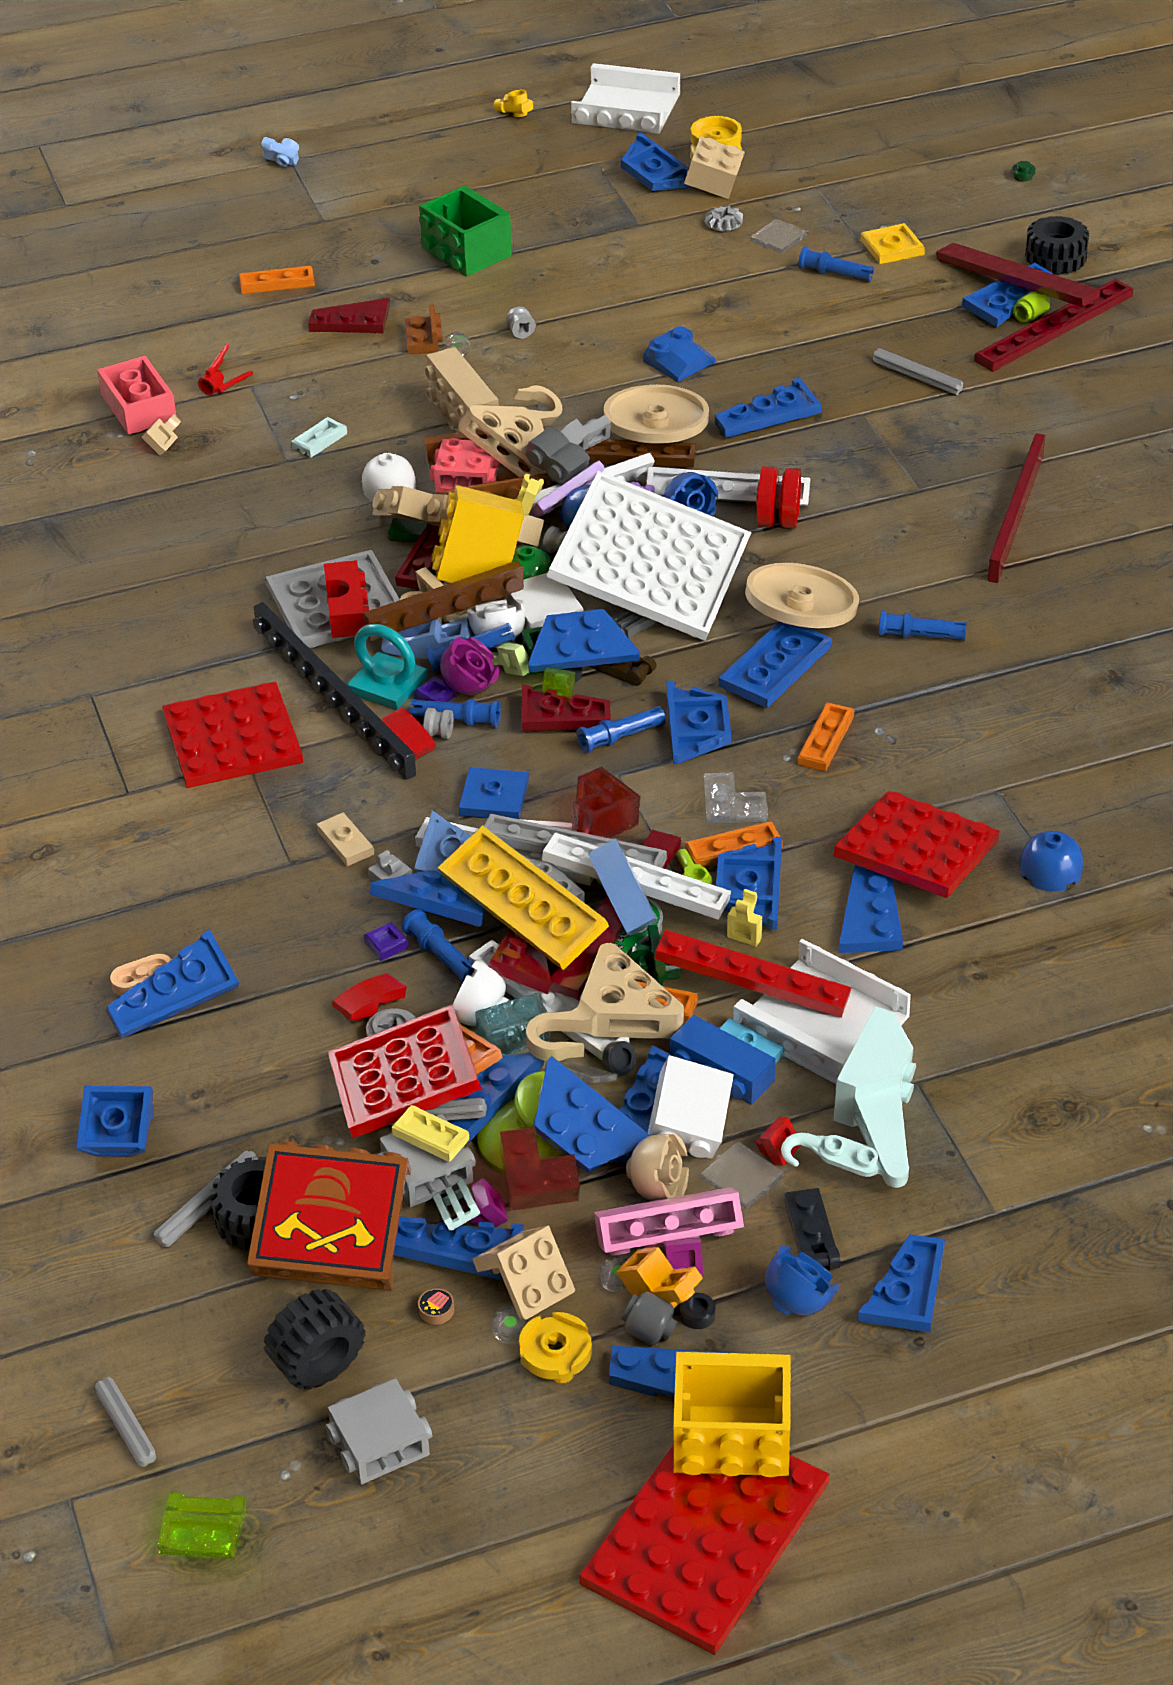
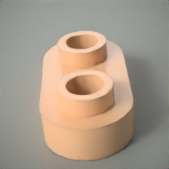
(130, 974)

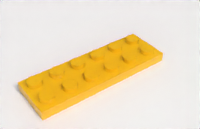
(523, 897)

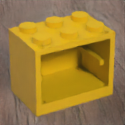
(477, 534)
(732, 1414)

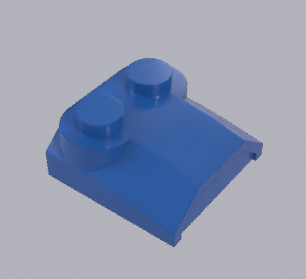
(677, 354)
(115, 1120)

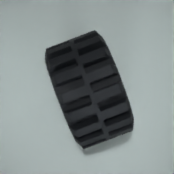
(1057, 244)
(232, 1200)
(314, 1339)

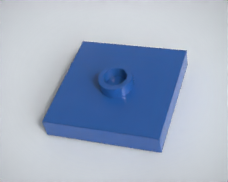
(494, 793)

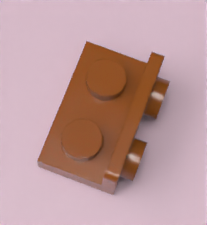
(424, 333)

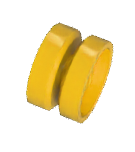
(720, 128)

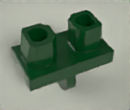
(645, 955)

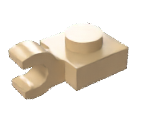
(160, 434)

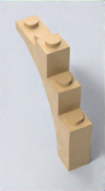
(428, 508)

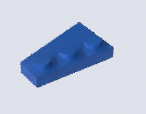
(909, 1288)

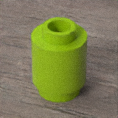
(1031, 307)

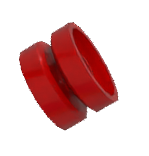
(775, 496)

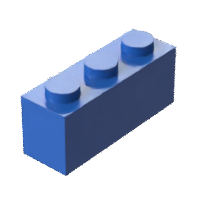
(715, 1048)

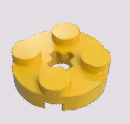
(561, 1363)

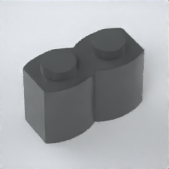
(557, 455)

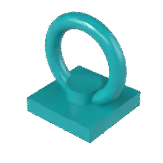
(384, 677)

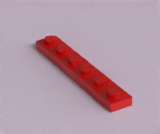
(753, 973)

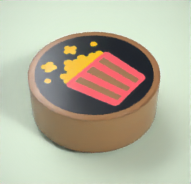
(436, 1306)

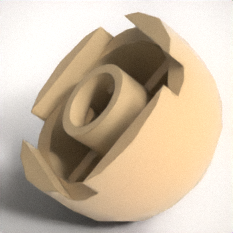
(657, 1167)

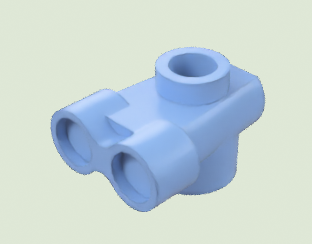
(282, 153)

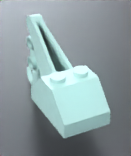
(869, 1097)

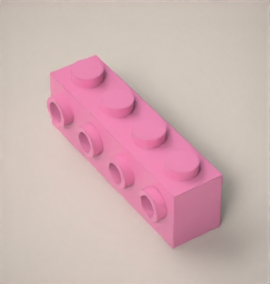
(668, 1220)

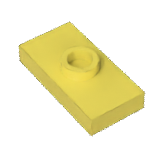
(430, 1133)

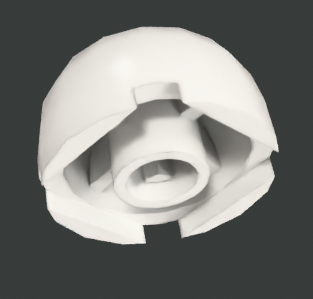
(387, 471)
(496, 614)
(479, 992)

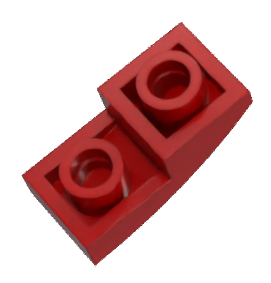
(410, 732)
(364, 998)

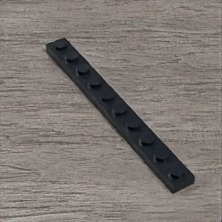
(335, 691)

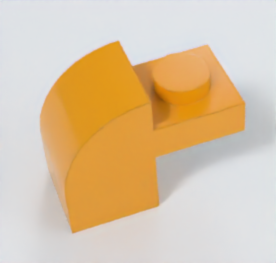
(653, 1273)

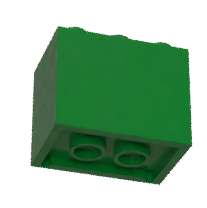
(465, 230)

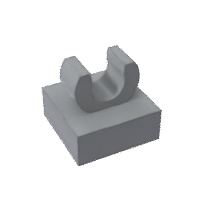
(388, 867)

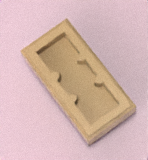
(345, 839)

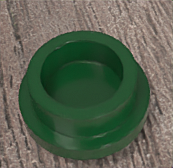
(1023, 171)

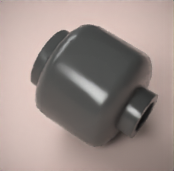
(649, 1318)

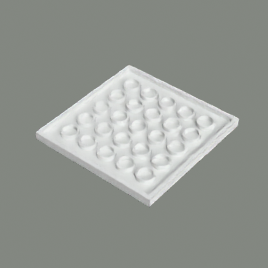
(650, 555)

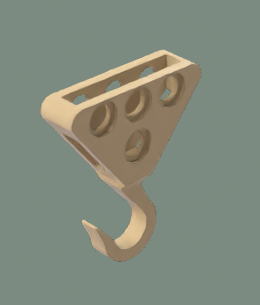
(515, 421)
(609, 1008)

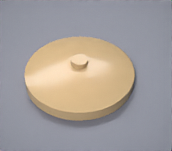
(656, 413)
(802, 595)

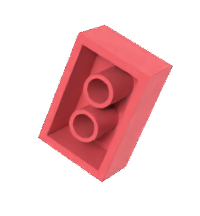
(136, 394)

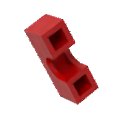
(345, 597)

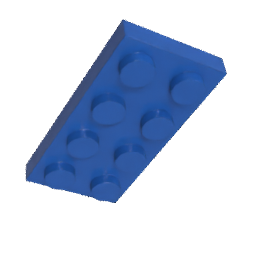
(775, 663)

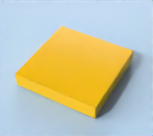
(892, 243)

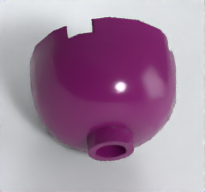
(468, 666)

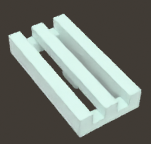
(319, 437)
(453, 1198)

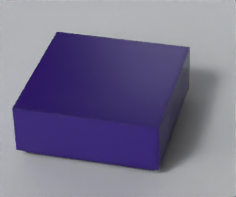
(434, 691)
(386, 941)

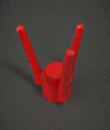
(213, 379)

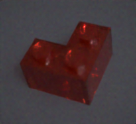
(604, 805)
(533, 1180)

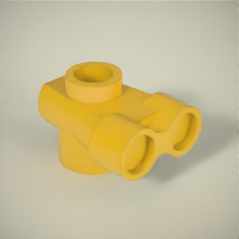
(514, 102)

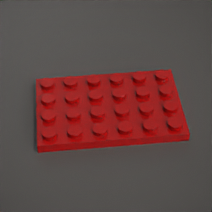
(701, 1546)

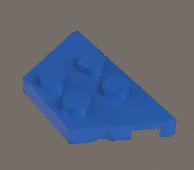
(653, 165)
(581, 641)
(696, 721)
(756, 871)
(430, 893)
(499, 1087)
(582, 1121)

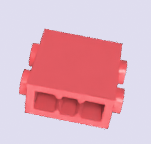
(462, 465)

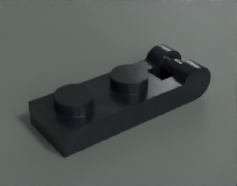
(812, 1227)

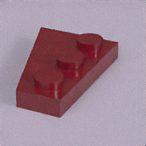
(351, 318)
(557, 712)
(521, 963)

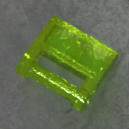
(202, 1534)

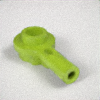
(693, 870)

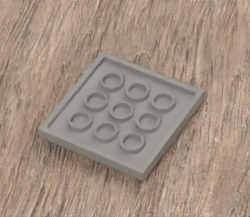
(304, 601)

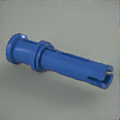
(824, 262)
(908, 625)
(489, 639)
(469, 712)
(608, 732)
(431, 938)

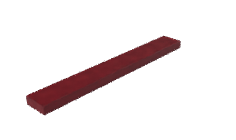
(1018, 274)
(1050, 327)
(1016, 508)
(574, 977)

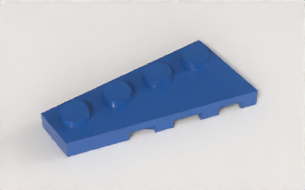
(996, 300)
(777, 408)
(870, 914)
(184, 982)
(640, 1099)
(450, 1248)
(645, 1369)

